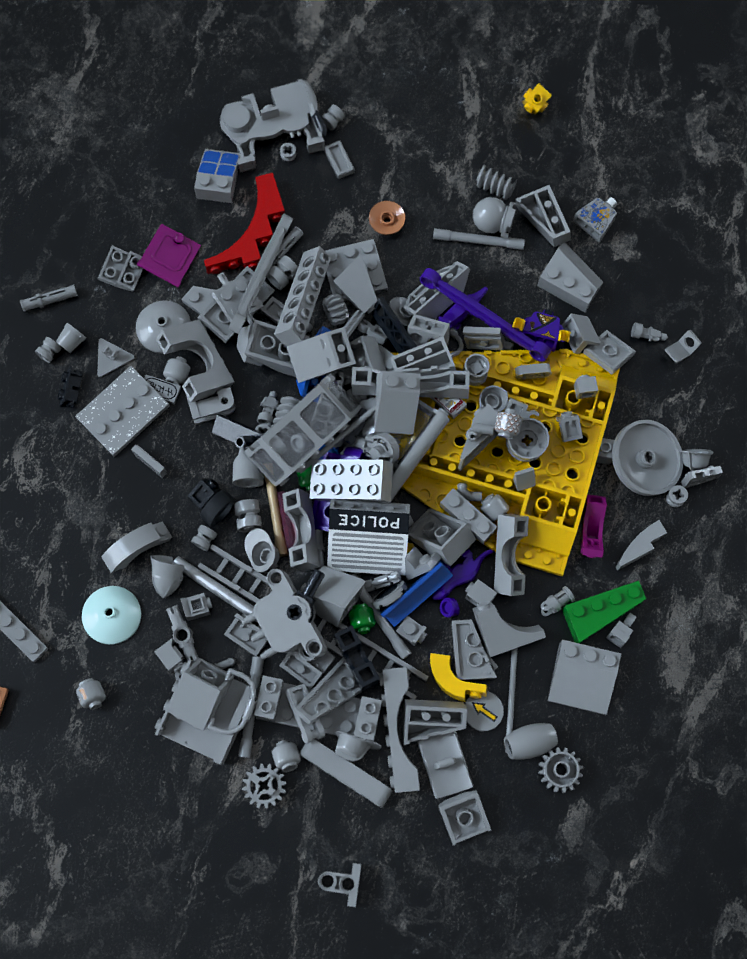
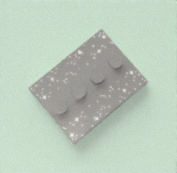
(122, 411)

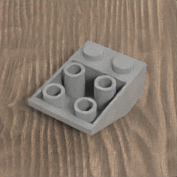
(321, 355)

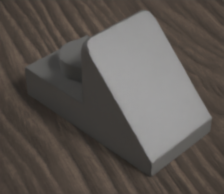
(418, 564)

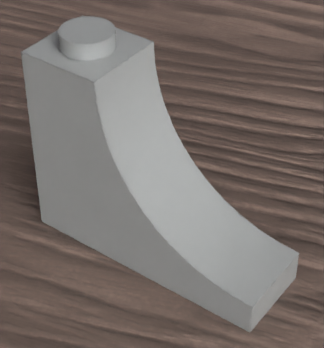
(498, 634)

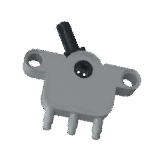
(279, 622)

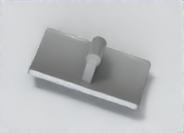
(445, 764)

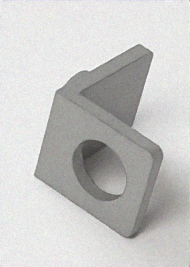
(680, 349)

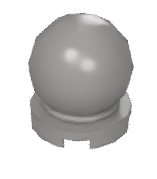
(493, 216)

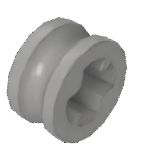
(288, 157)

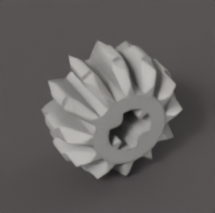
(335, 309)

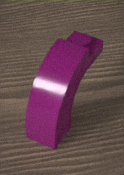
(592, 526)

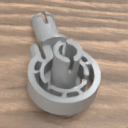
(379, 451)

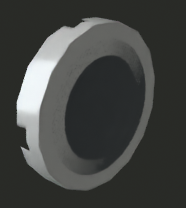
(389, 595)

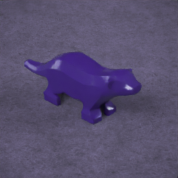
(457, 314)
(462, 573)

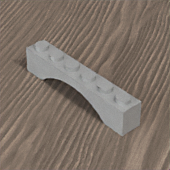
(443, 385)
(405, 773)

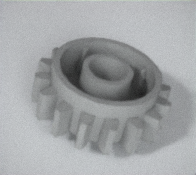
(552, 777)

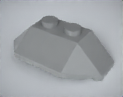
(431, 302)

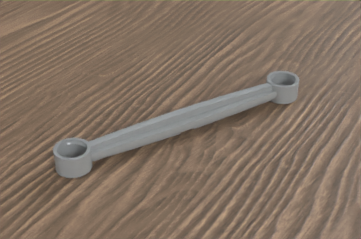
(260, 274)

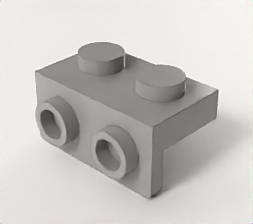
(242, 635)

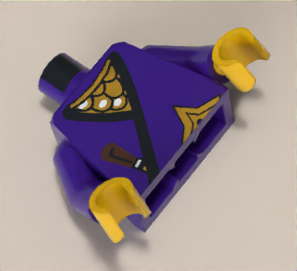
(543, 328)

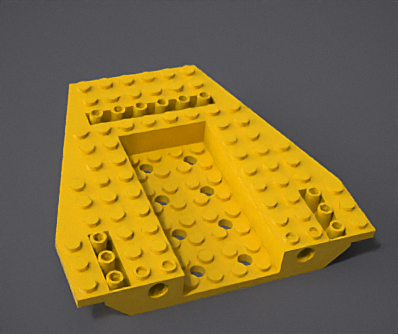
(556, 499)

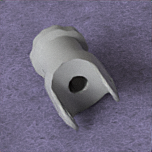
(555, 602)

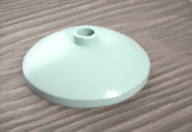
(117, 626)

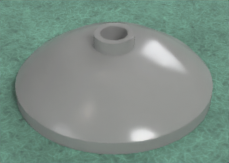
(148, 322)

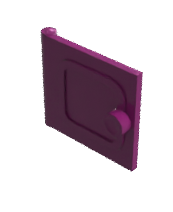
(166, 257)

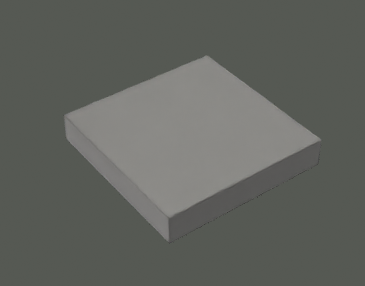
(611, 352)

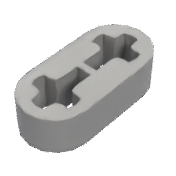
(533, 371)

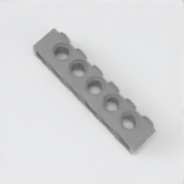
(302, 296)

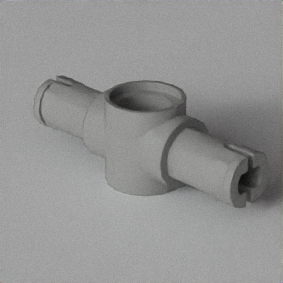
(178, 624)

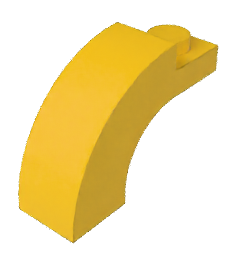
(450, 683)

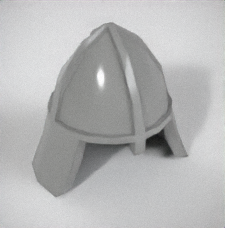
(165, 575)

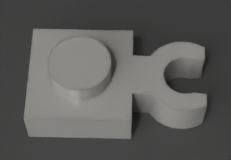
(373, 331)
(521, 408)

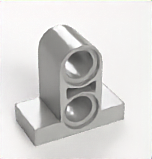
(337, 885)

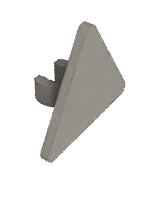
(111, 357)

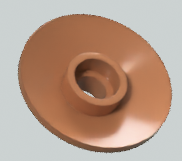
(387, 210)

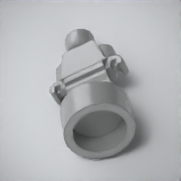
(653, 334)
(269, 404)

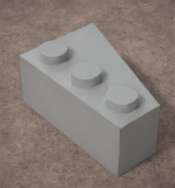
(545, 215)
(431, 718)

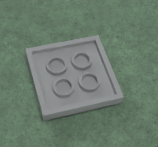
(345, 255)

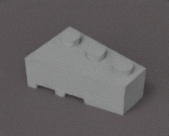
(425, 359)

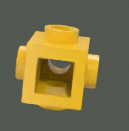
(538, 93)

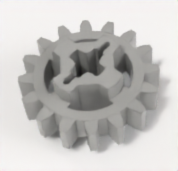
(272, 792)

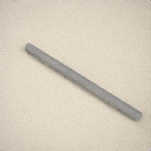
(342, 435)
(511, 692)

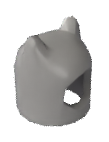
(245, 472)

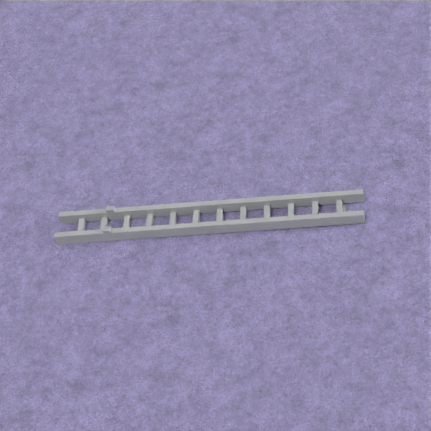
(331, 646)

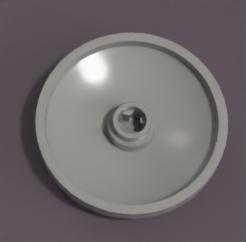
(647, 458)

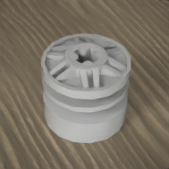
(539, 437)

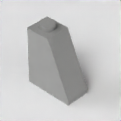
(357, 286)

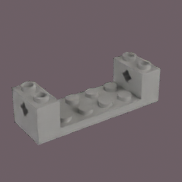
(353, 717)

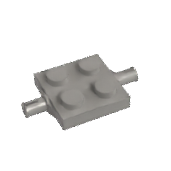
(230, 296)

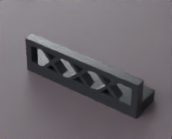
(392, 326)

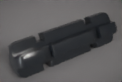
(350, 438)

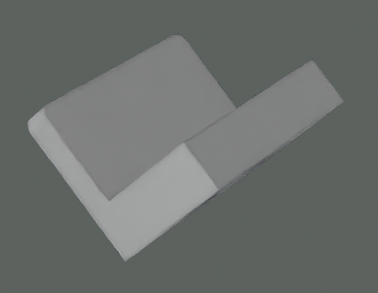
(581, 332)

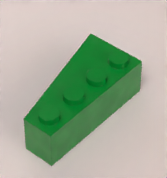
(599, 611)

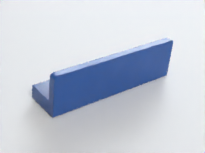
(417, 593)

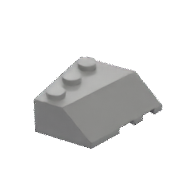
(570, 278)

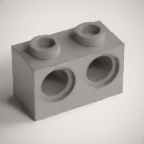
(426, 329)

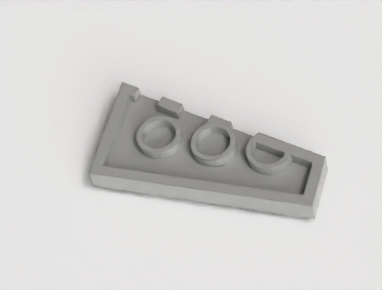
(329, 693)

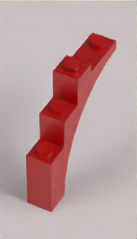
(259, 232)

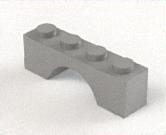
(299, 509)
(508, 577)

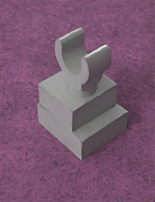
(621, 631)

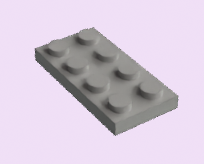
(216, 320)

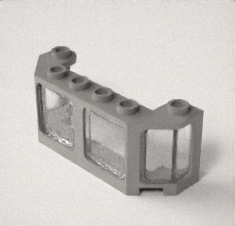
(303, 431)

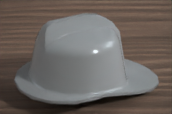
(696, 458)
(261, 550)
(352, 747)

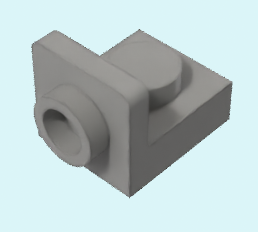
(569, 426)
(412, 631)

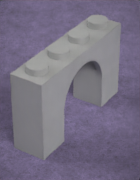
(195, 338)

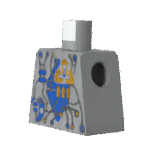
(596, 217)

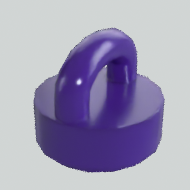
(449, 607)

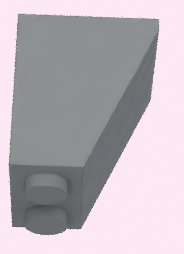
(336, 594)
(200, 694)

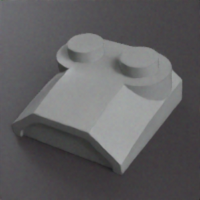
(464, 816)

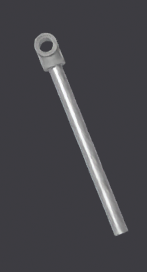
(231, 598)

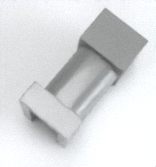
(211, 407)

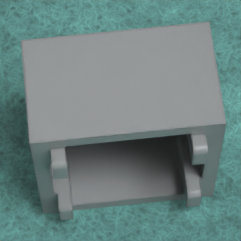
(366, 354)

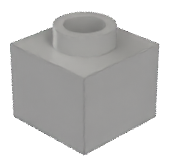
(585, 387)

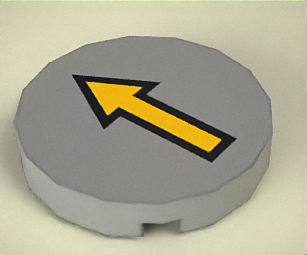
(484, 713)

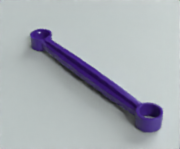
(432, 280)

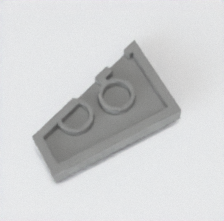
(469, 655)

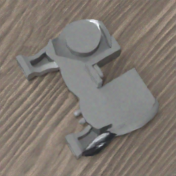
(293, 112)

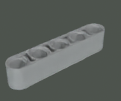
(346, 772)

